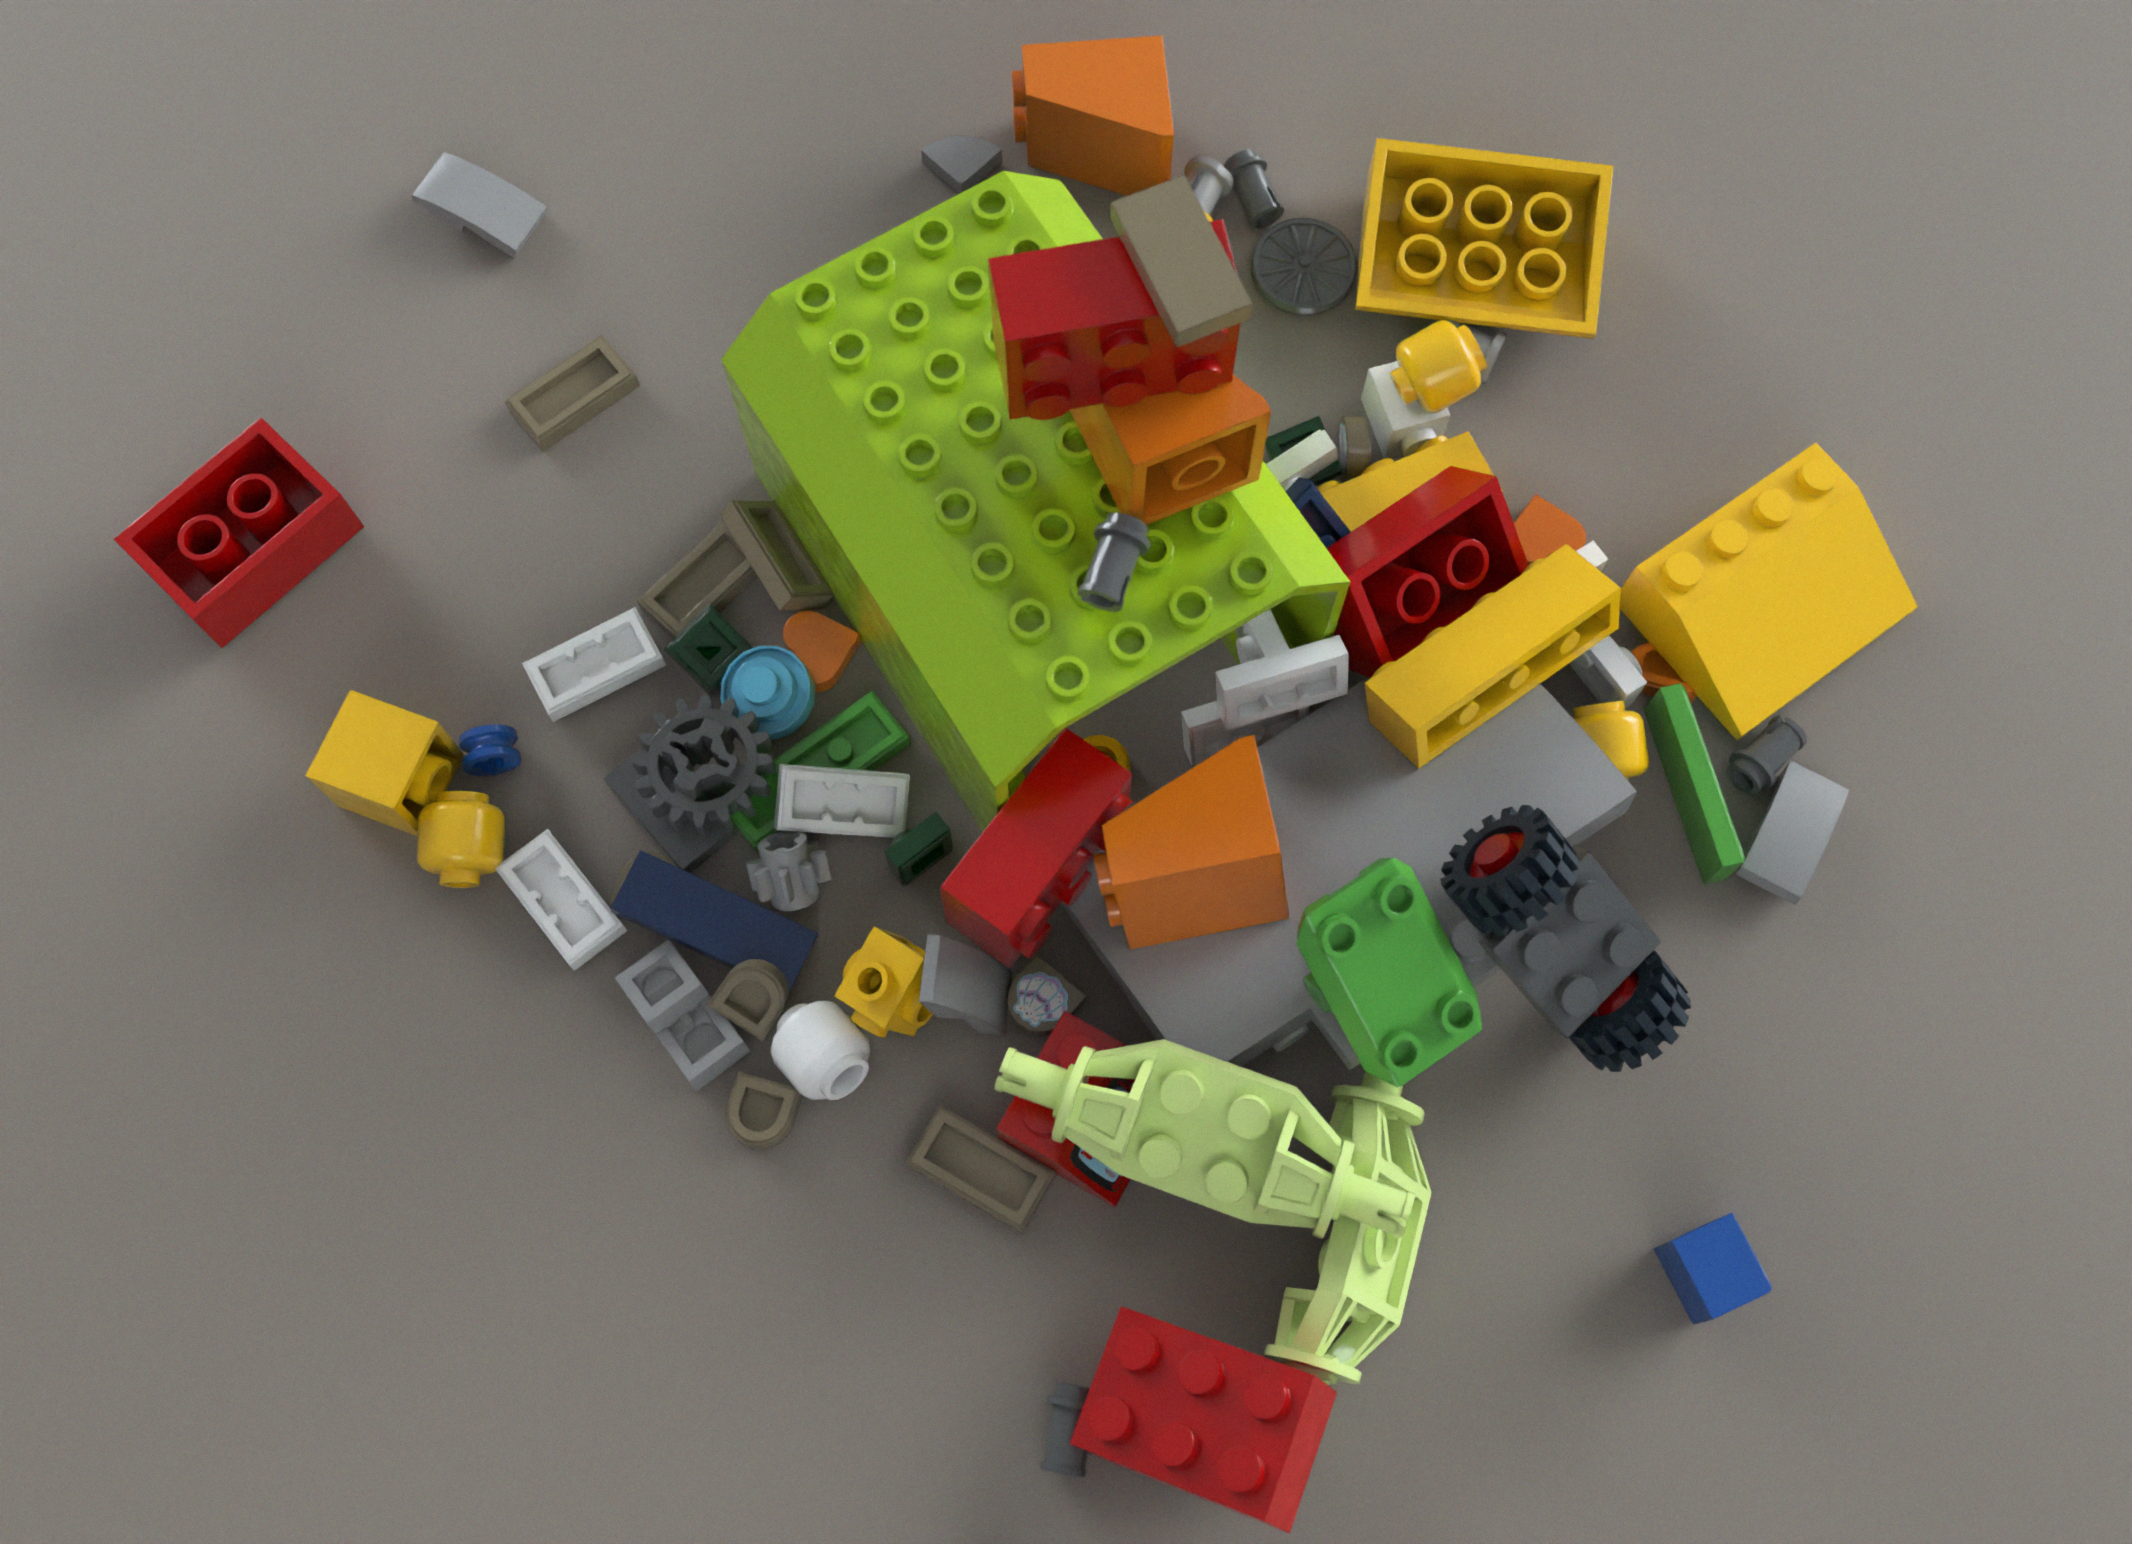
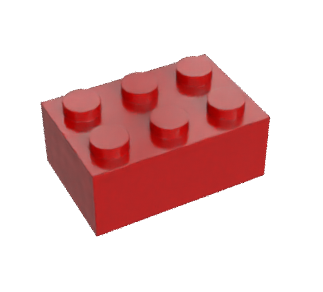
(1085, 332)
(240, 532)
(1424, 565)
(1036, 850)
(1205, 1418)

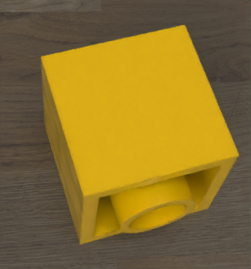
(384, 761)

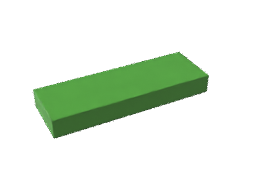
(856, 739)
(1694, 784)

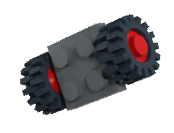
(1566, 938)

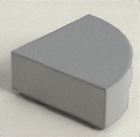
(961, 160)

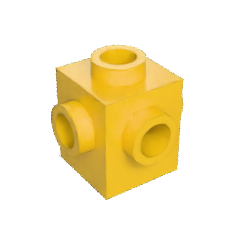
(885, 985)

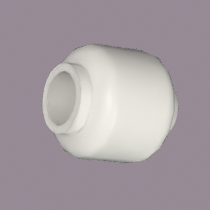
(821, 1050)

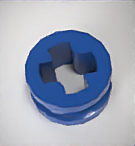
(489, 750)

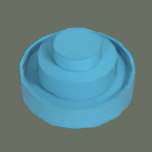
(772, 686)

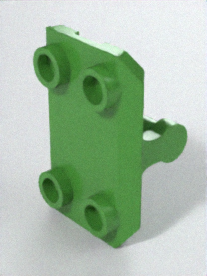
(1388, 972)

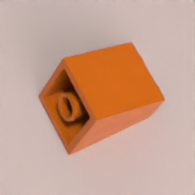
(1096, 111)
(1177, 447)
(1195, 854)

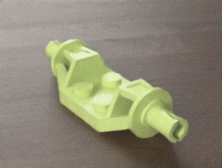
(1206, 1135)
(1359, 1266)

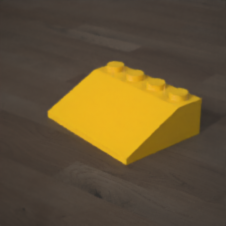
(1483, 238)
(1770, 591)

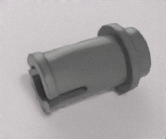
(1254, 188)
(1118, 548)
(1756, 765)
(1059, 1454)

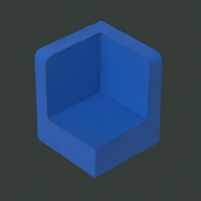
(1713, 1269)

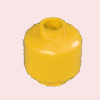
(1438, 366)
(1617, 734)
(460, 838)

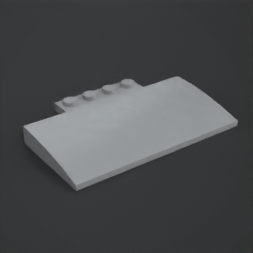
(1337, 807)

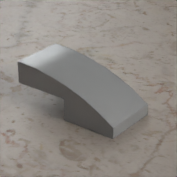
(480, 201)
(1793, 832)
(965, 985)
(678, 1014)

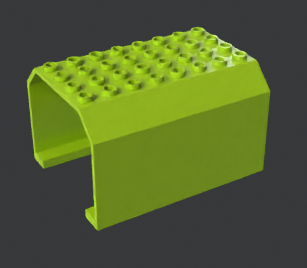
(969, 531)

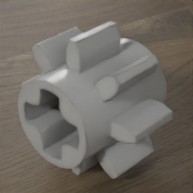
(789, 870)

